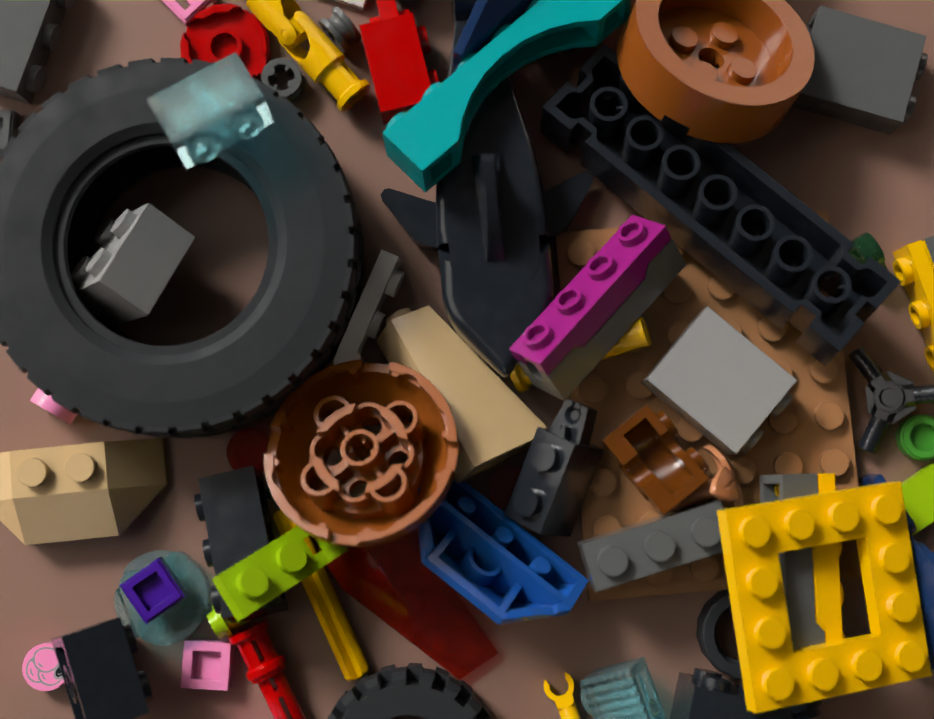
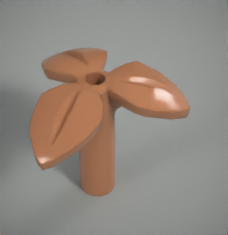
(721, 486)

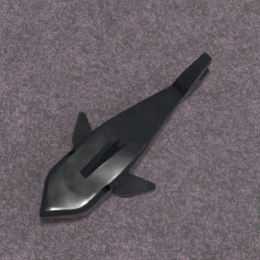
(492, 224)

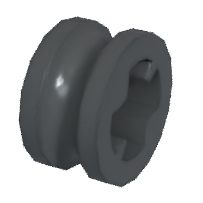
(340, 29)
(295, 86)

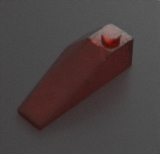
(414, 602)

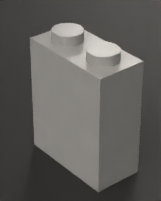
(720, 383)

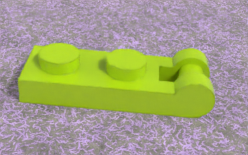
(272, 571)

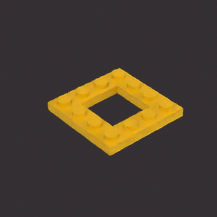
(770, 667)

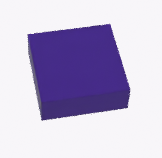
(154, 590)

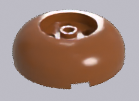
(331, 415)

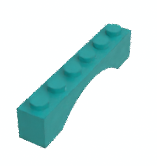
(432, 134)

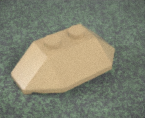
(79, 488)

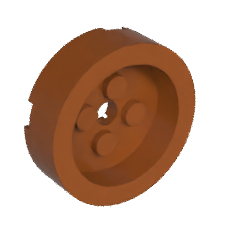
(760, 55)

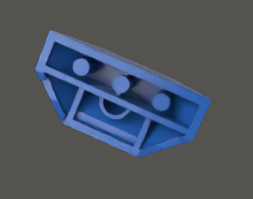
(496, 560)

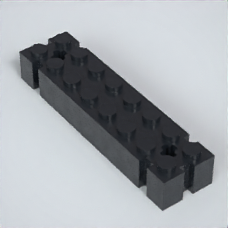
(719, 210)

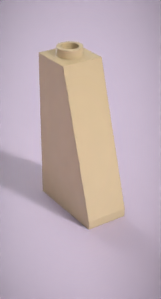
(487, 413)

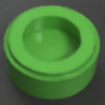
(916, 437)

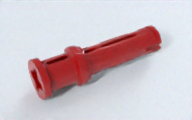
(270, 665)

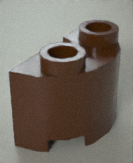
(655, 460)

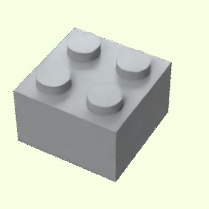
(130, 264)

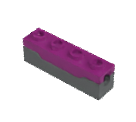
(598, 306)

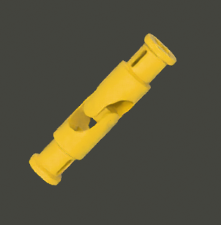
(324, 60)

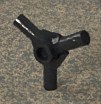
(888, 397)

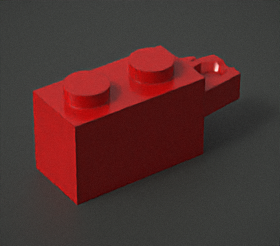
(396, 59)

